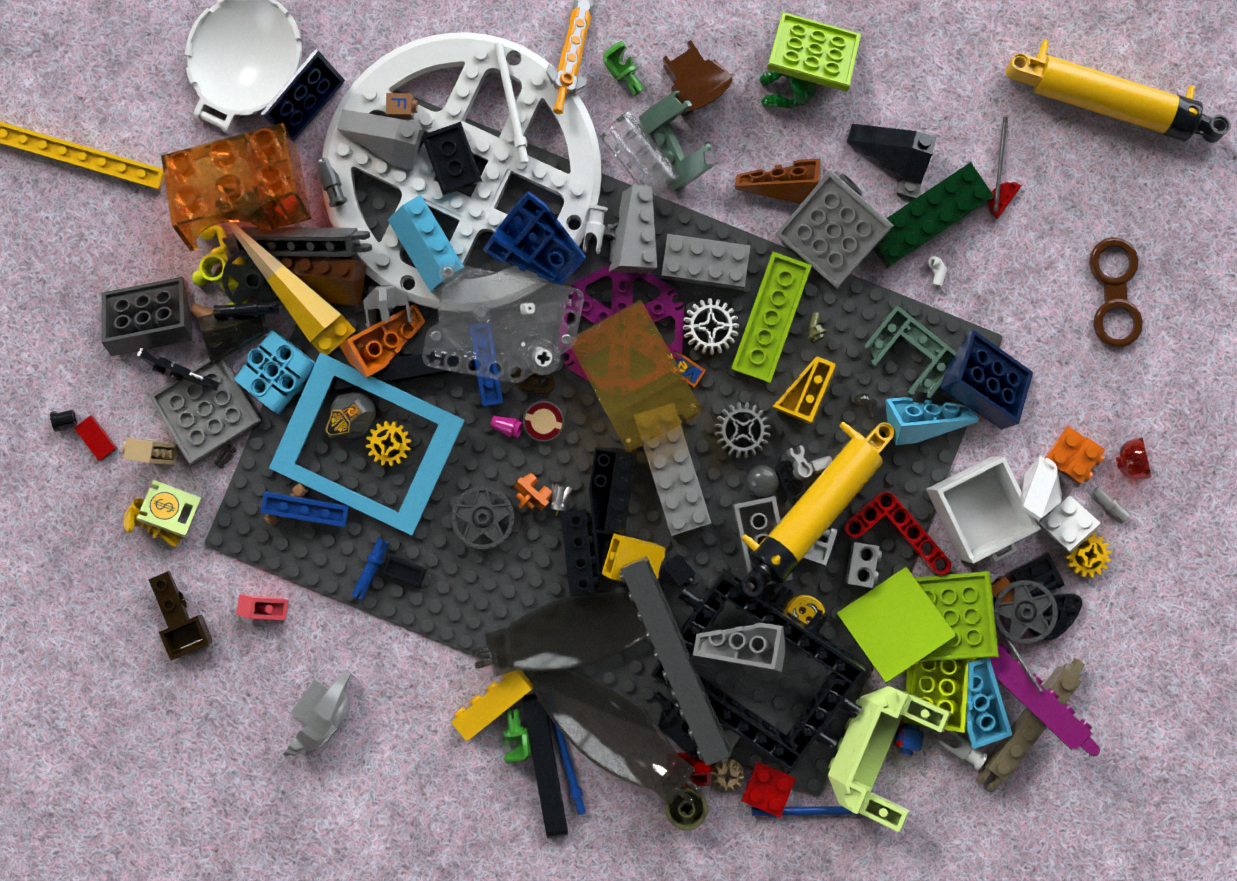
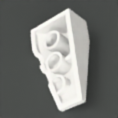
(1041, 488)

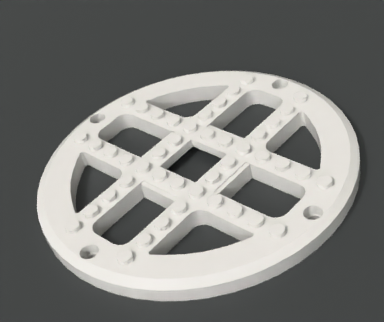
(479, 211)

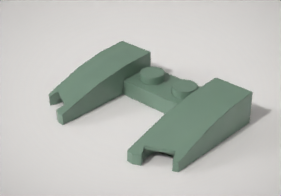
(657, 122)
(902, 324)

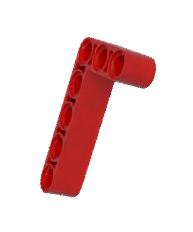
(902, 528)

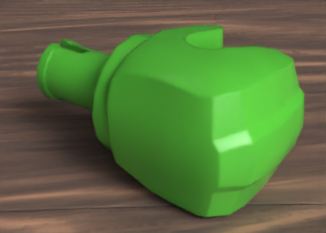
(620, 71)
(516, 733)

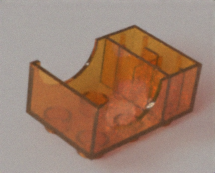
(236, 180)

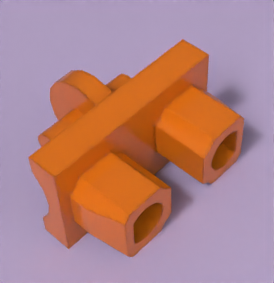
(529, 496)

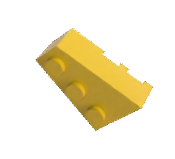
(807, 392)

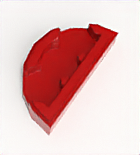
(1006, 194)

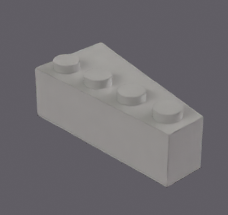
(635, 233)

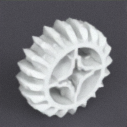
(720, 326)

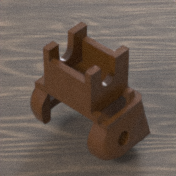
(696, 79)

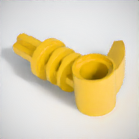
(130, 521)

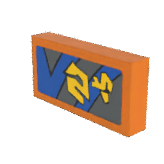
(690, 370)

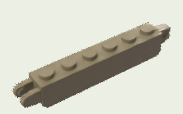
(1028, 728)

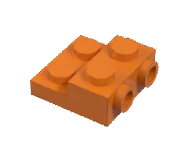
(1075, 455)

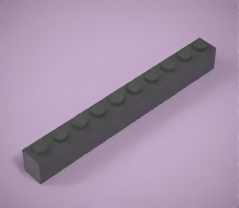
(676, 661)

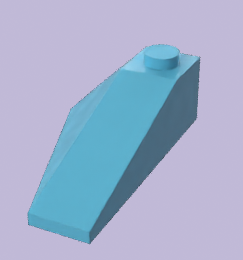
(921, 421)
(985, 709)

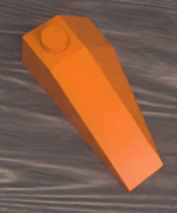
(378, 344)

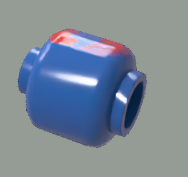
(909, 738)

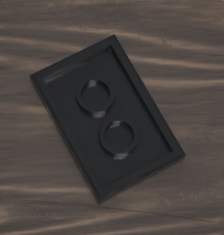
(451, 158)

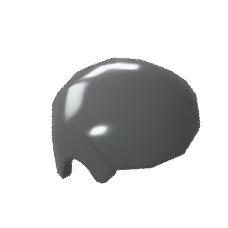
(762, 481)

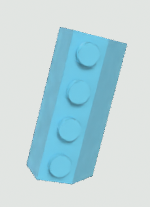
(423, 240)

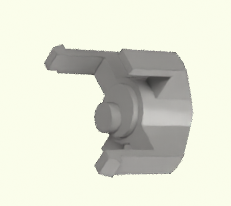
(386, 299)

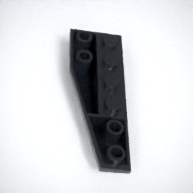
(610, 496)

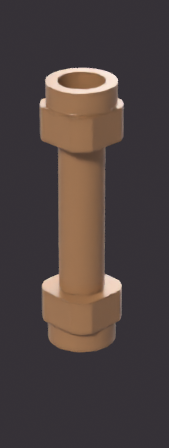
(298, 491)

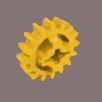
(386, 453)
(1085, 562)

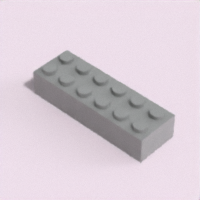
(676, 481)

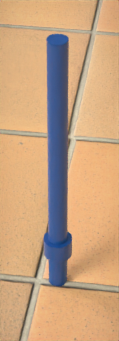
(576, 791)
(814, 810)

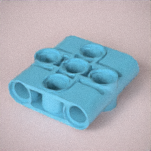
(253, 380)

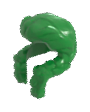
(802, 89)

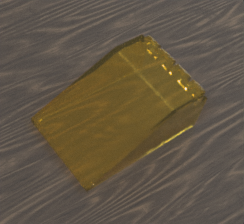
(635, 376)

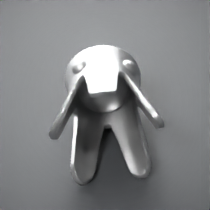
(560, 498)

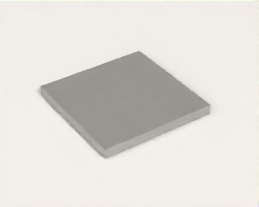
(834, 229)
(202, 417)

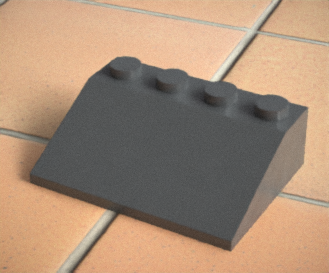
(146, 316)

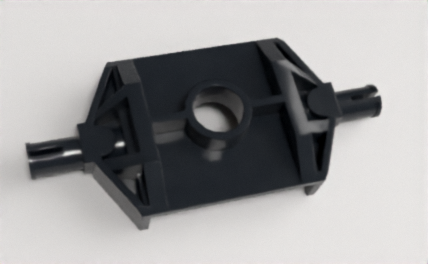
(672, 725)

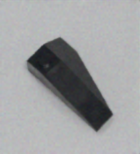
(899, 149)

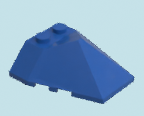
(535, 242)

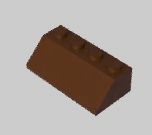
(331, 278)

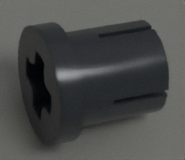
(63, 419)

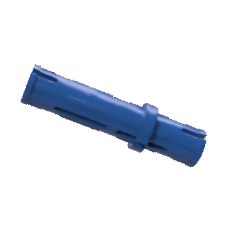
(370, 568)

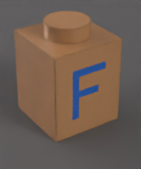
(401, 106)

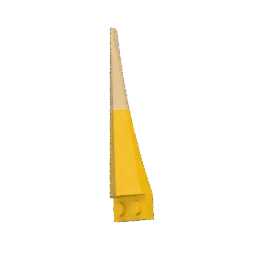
(315, 316)

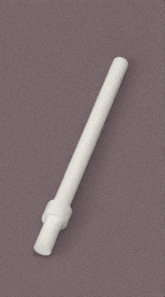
(519, 141)

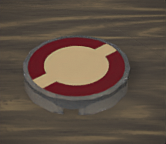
(543, 421)

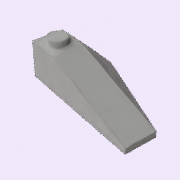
(388, 137)
(752, 645)

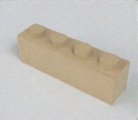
(149, 451)

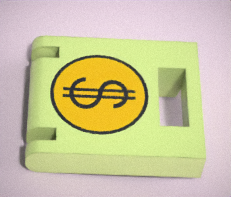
(165, 507)

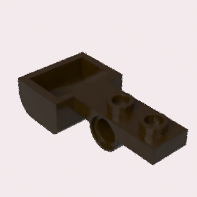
(183, 633)

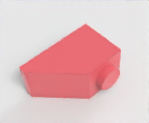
(262, 607)

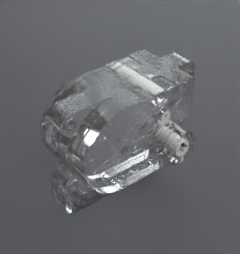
(501, 322)

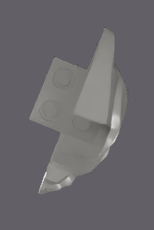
(322, 712)

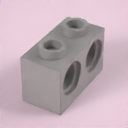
(856, 563)

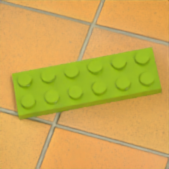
(771, 317)

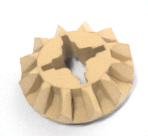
(735, 770)

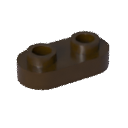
(534, 383)

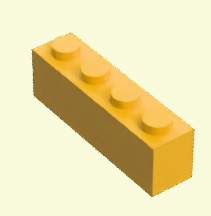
(492, 704)

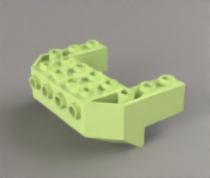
(866, 746)

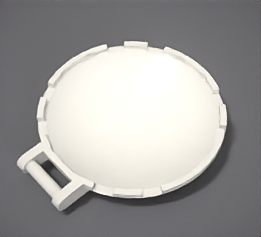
(241, 58)

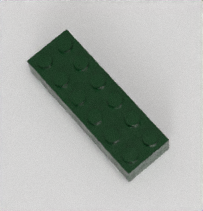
(932, 213)

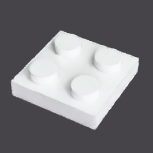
(1070, 524)

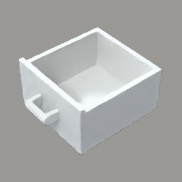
(982, 510)

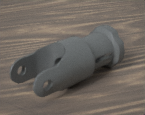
(331, 182)

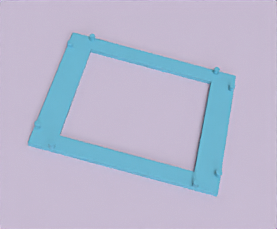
(303, 420)

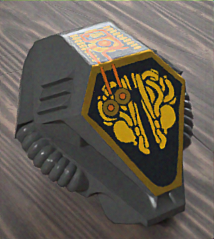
(350, 416)

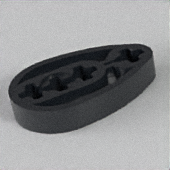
(1065, 616)

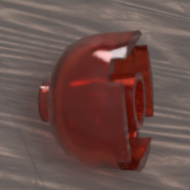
(1134, 460)

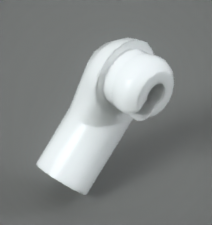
(938, 269)

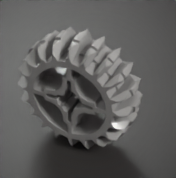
(735, 422)

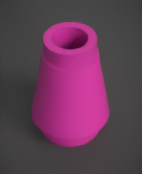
(508, 426)

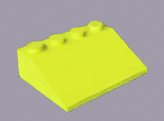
(943, 685)

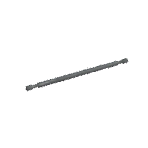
(1000, 164)
(1022, 663)

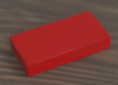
(95, 438)

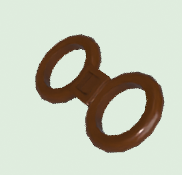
(1115, 292)

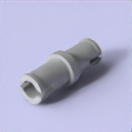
(1110, 504)

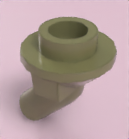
(816, 331)

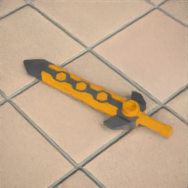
(566, 75)

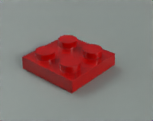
(768, 789)

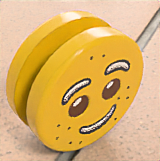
(804, 607)

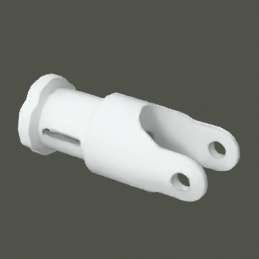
(595, 226)
(965, 751)

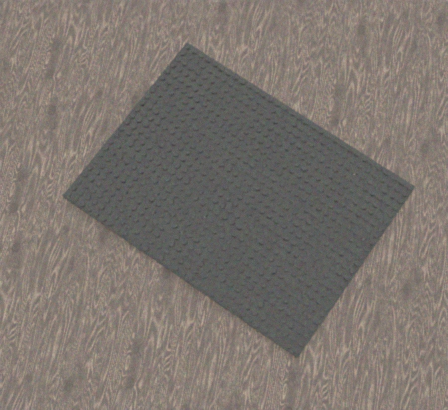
(489, 589)

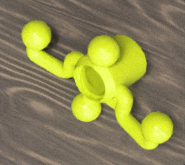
(217, 255)

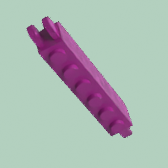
(1043, 705)

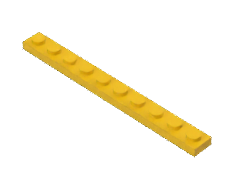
(81, 156)

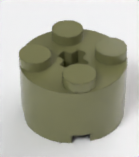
(687, 819)

